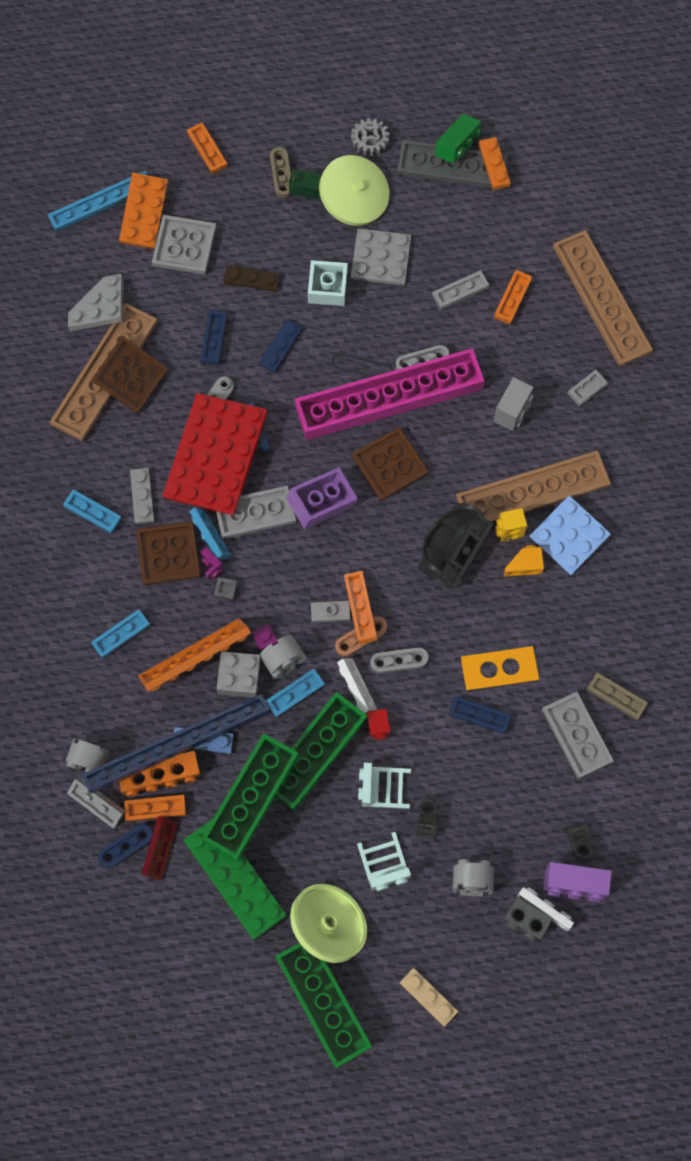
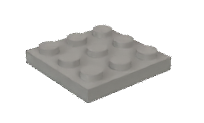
(184, 244)
(381, 257)

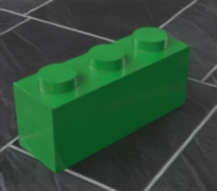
(458, 138)

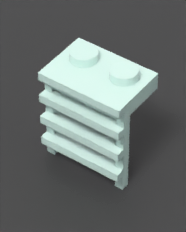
(370, 789)
(396, 874)

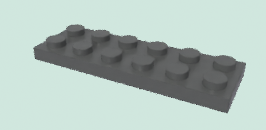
(420, 161)

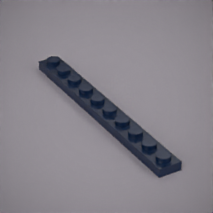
(175, 744)

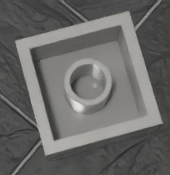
(514, 404)
(238, 674)

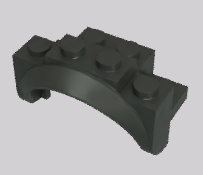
(452, 545)

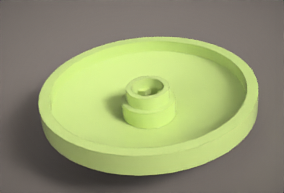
(354, 190)
(328, 923)

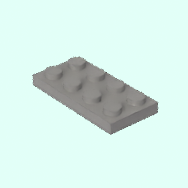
(257, 513)
(577, 735)

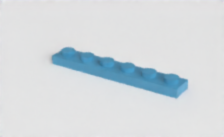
(90, 205)

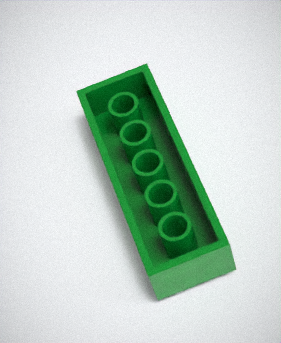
(320, 748)
(250, 797)
(238, 886)
(324, 1004)

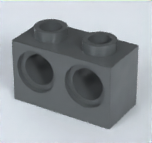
(529, 914)

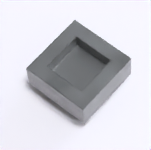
(225, 589)

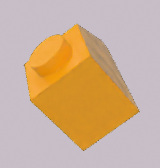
(526, 562)

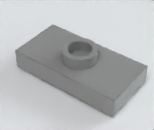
(587, 388)
(330, 611)

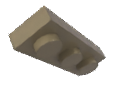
(617, 696)

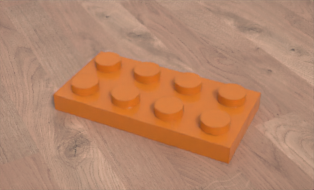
(143, 211)

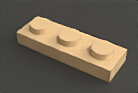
(428, 997)

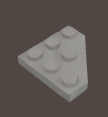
(99, 306)

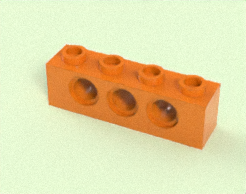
(190, 774)

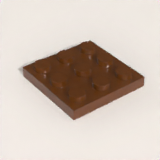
(129, 374)
(389, 464)
(168, 553)

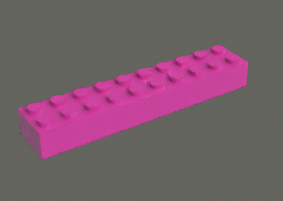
(389, 394)

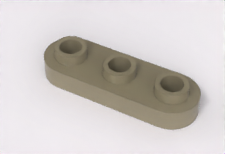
(280, 166)

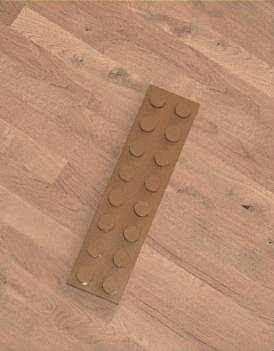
(602, 298)
(85, 398)
(539, 486)

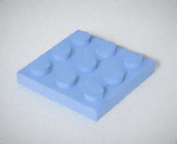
(570, 535)

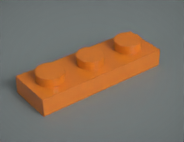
(207, 148)
(494, 163)
(513, 297)
(153, 807)

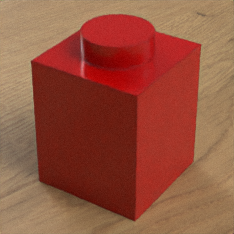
(378, 724)

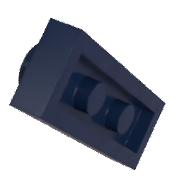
(213, 337)
(280, 346)
(479, 715)

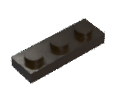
(251, 278)

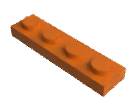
(360, 607)

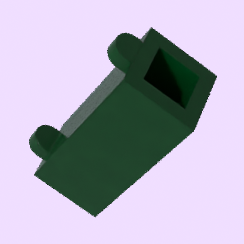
(304, 184)

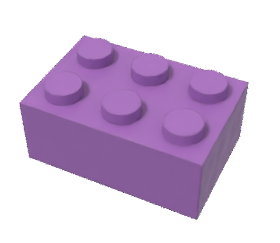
(321, 498)
(577, 882)

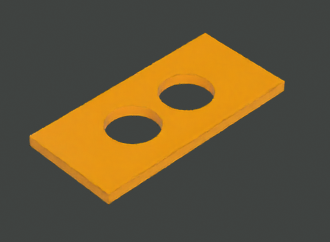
(475, 680)

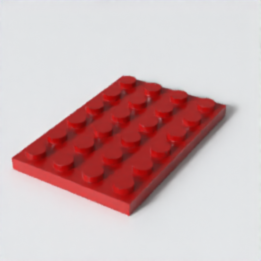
(215, 454)

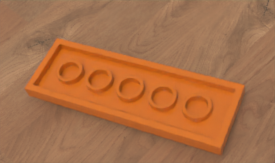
(192, 655)

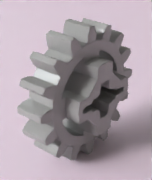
(370, 136)

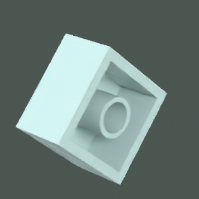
(327, 283)

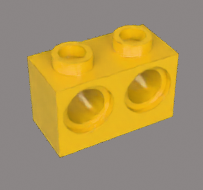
(511, 525)

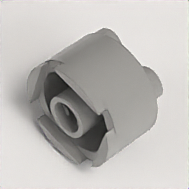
(283, 656)
(86, 755)
(473, 878)

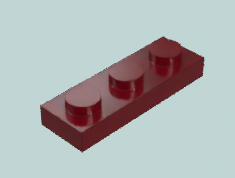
(159, 848)

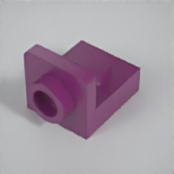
(210, 560)
(264, 636)

